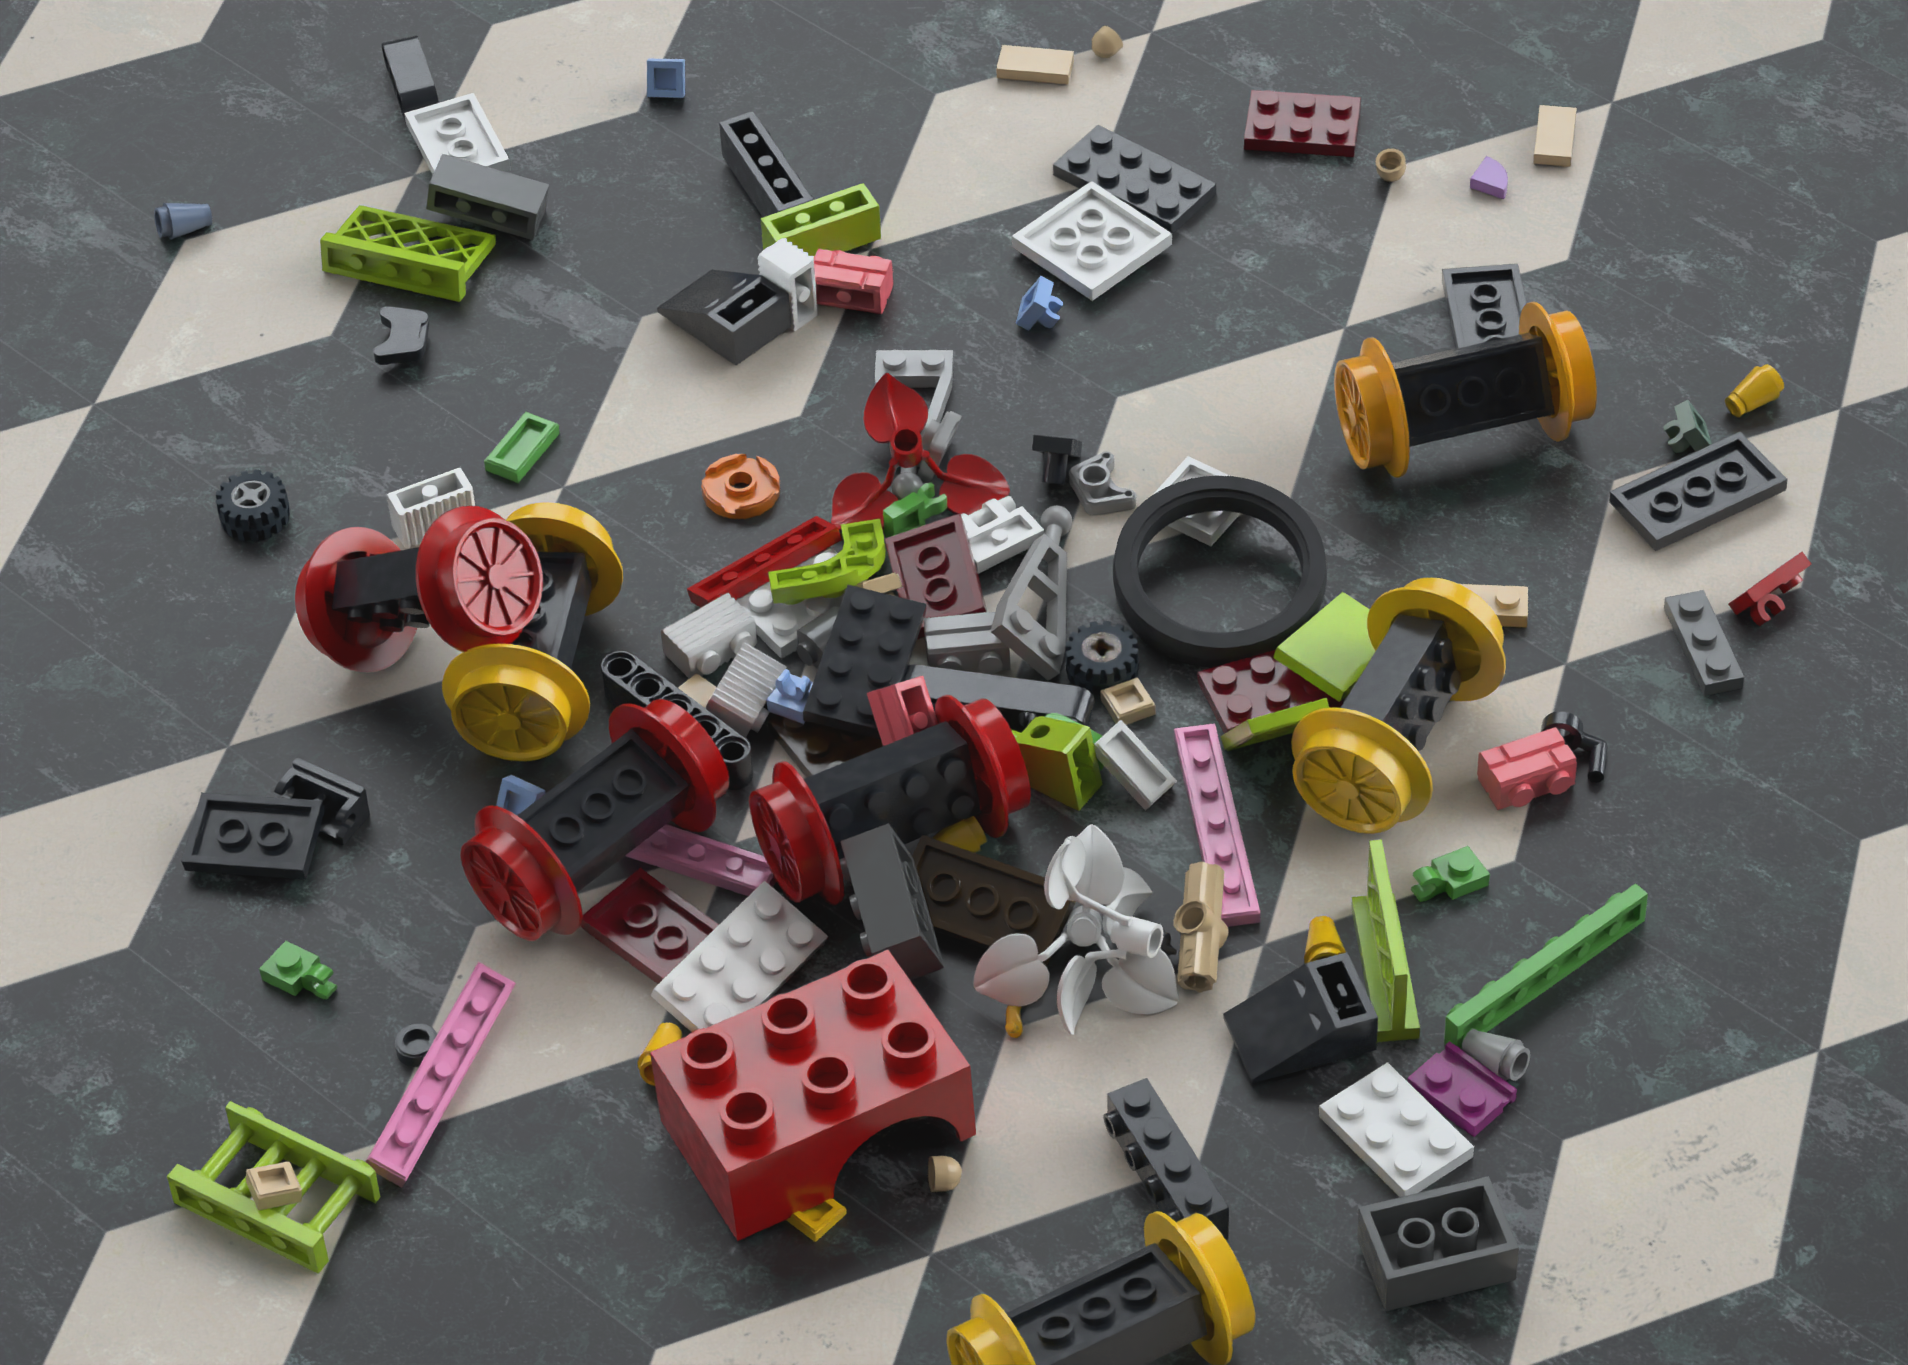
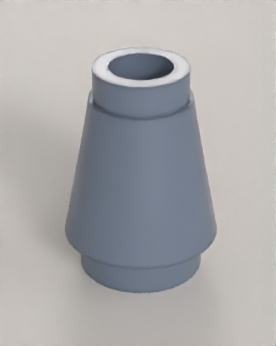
(181, 218)

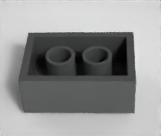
(890, 901)
(1437, 1243)

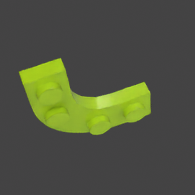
(857, 561)

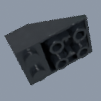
(730, 312)
(1304, 1020)

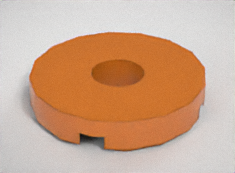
(742, 502)

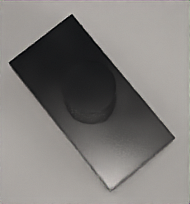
(1056, 456)

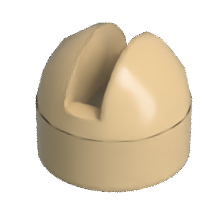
(1106, 42)
(1394, 162)
(943, 1173)

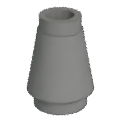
(1498, 1053)

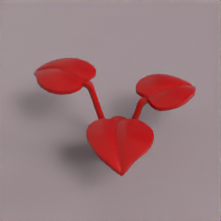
(898, 416)

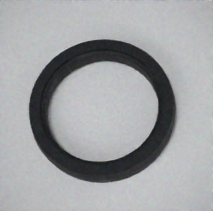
(1207, 495)

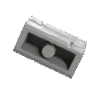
(965, 644)

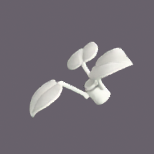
(1118, 923)
(1015, 972)

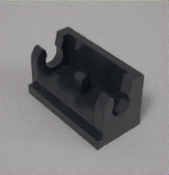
(343, 800)

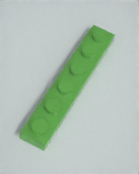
(1548, 966)

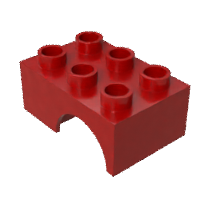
(800, 1082)

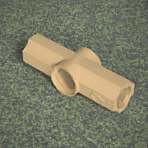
(1200, 927)

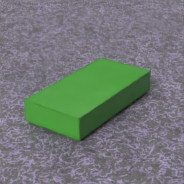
(521, 447)

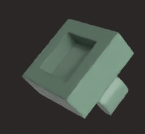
(1687, 430)

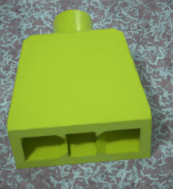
(1060, 760)

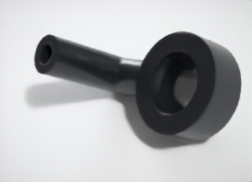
(1572, 732)

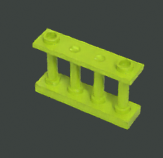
(271, 1226)

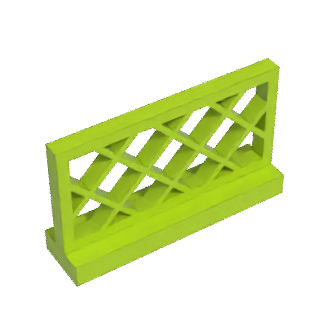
(408, 268)
(1384, 953)

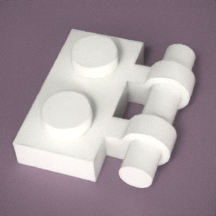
(999, 532)

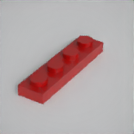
(776, 555)

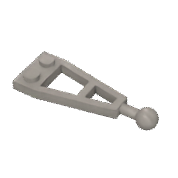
(917, 370)
(1014, 626)

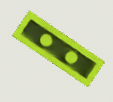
(827, 223)

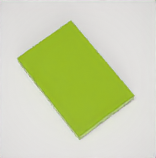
(1330, 647)
(1269, 725)

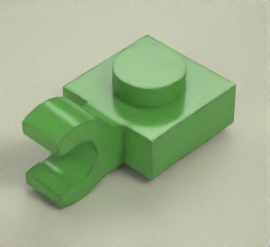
(913, 510)
(1454, 872)
(295, 969)

